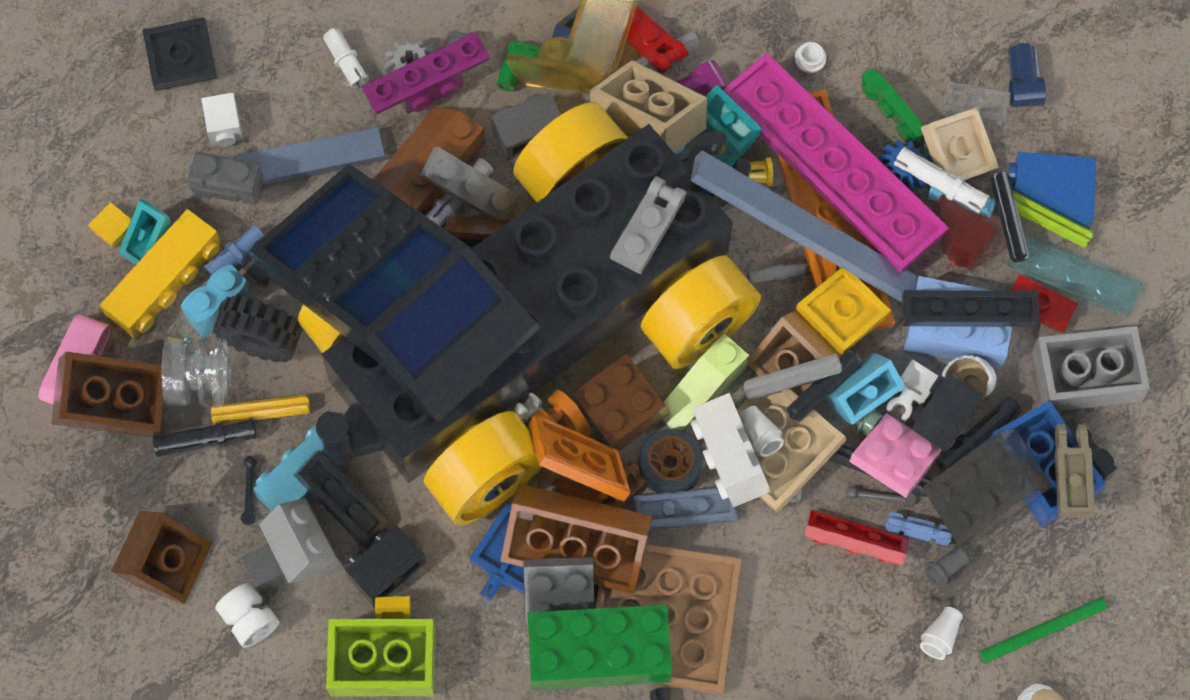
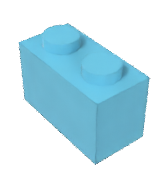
(865, 388)

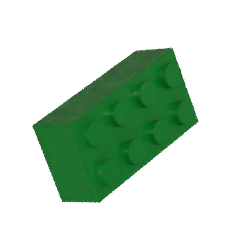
(599, 647)

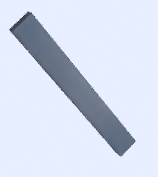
(800, 225)

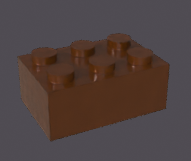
(108, 394)

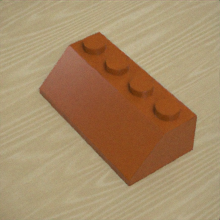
(441, 129)
(565, 526)

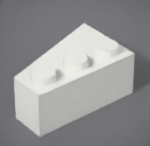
(729, 451)

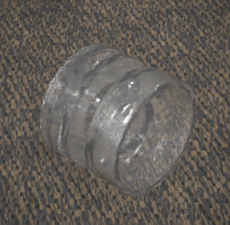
(198, 371)

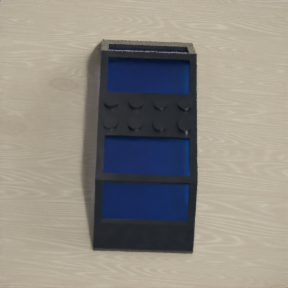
(394, 288)

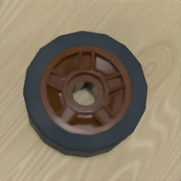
(676, 446)

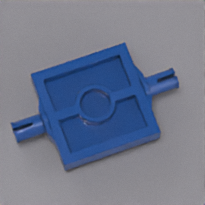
(488, 558)

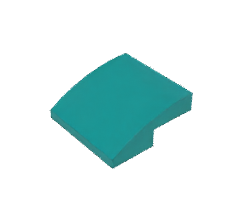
(732, 120)

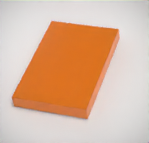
(578, 457)

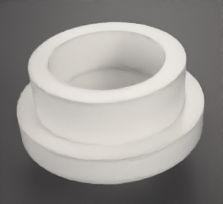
(810, 58)

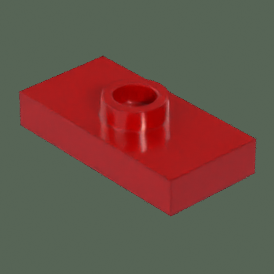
(1054, 308)

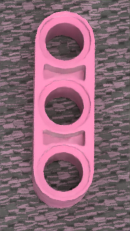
(83, 337)

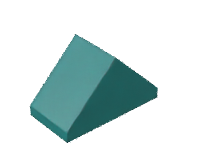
(143, 231)

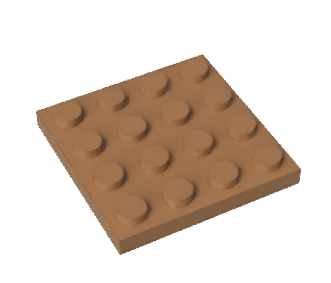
(700, 606)

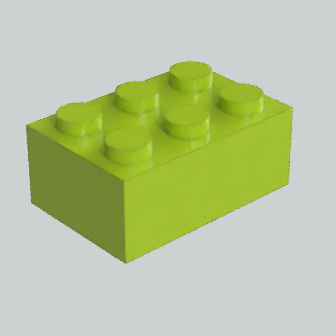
(380, 657)

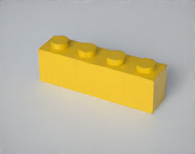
(161, 274)

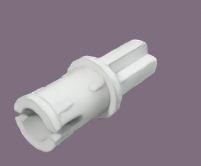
(345, 58)

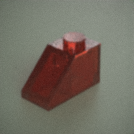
(966, 236)

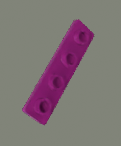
(427, 77)

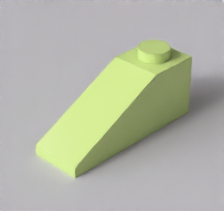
(705, 381)

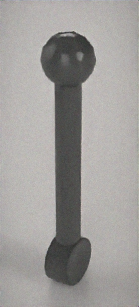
(852, 493)

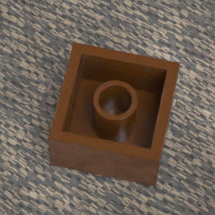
(621, 403)

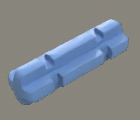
(918, 528)

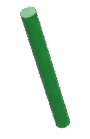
(1042, 630)

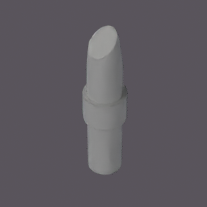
(777, 272)

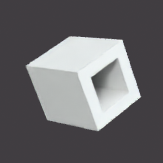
(222, 119)

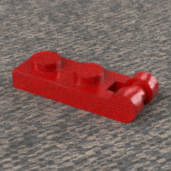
(652, 40)

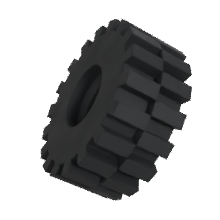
(258, 329)

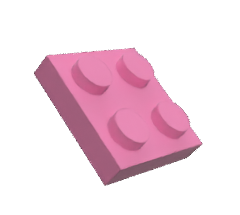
(895, 455)

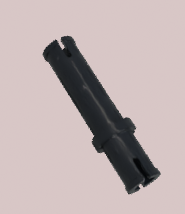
(994, 420)
(198, 438)

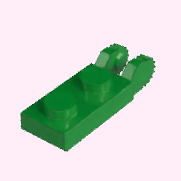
(892, 106)

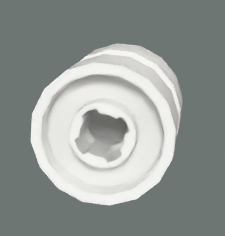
(244, 610)

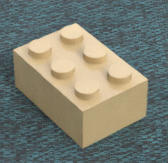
(644, 97)

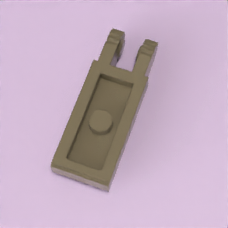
(1074, 474)

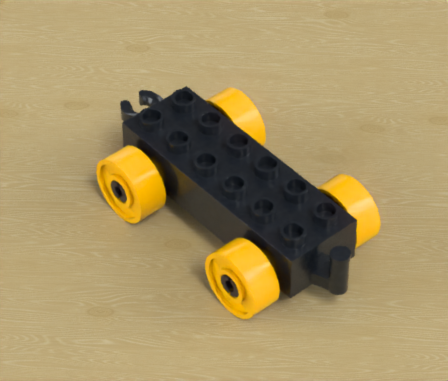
(562, 274)

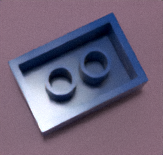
(1038, 434)

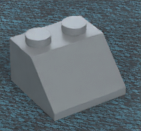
(299, 541)

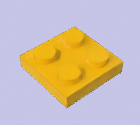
(843, 310)

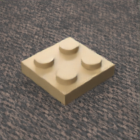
(960, 145)

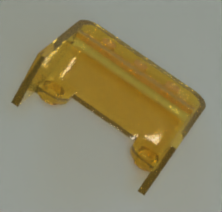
(584, 57)

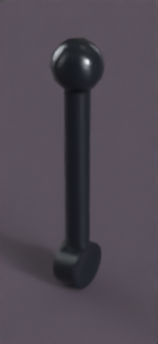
(247, 517)

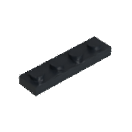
(970, 308)

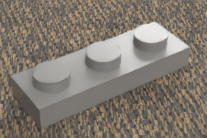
(468, 184)

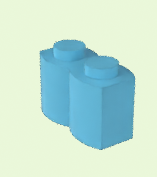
(204, 303)

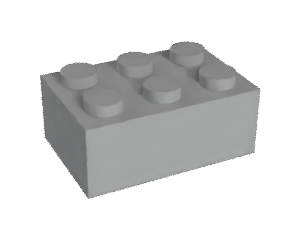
(1091, 369)

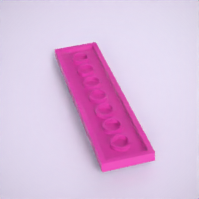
(836, 164)

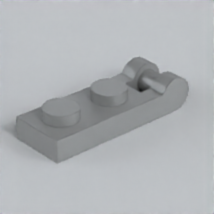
(647, 226)

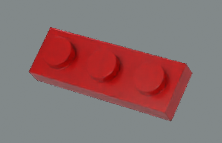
(856, 537)

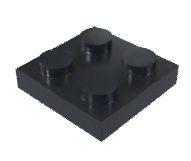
(179, 54)

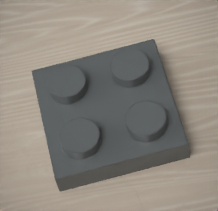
(558, 584)

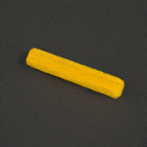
(262, 409)

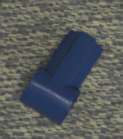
(1025, 83)

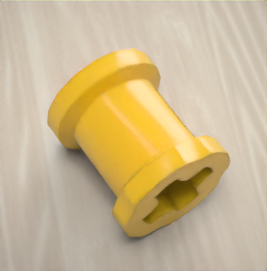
(766, 171)

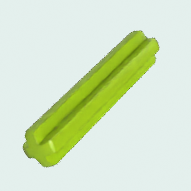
(1052, 220)

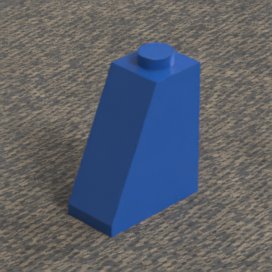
(1057, 182)

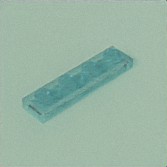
(1078, 277)

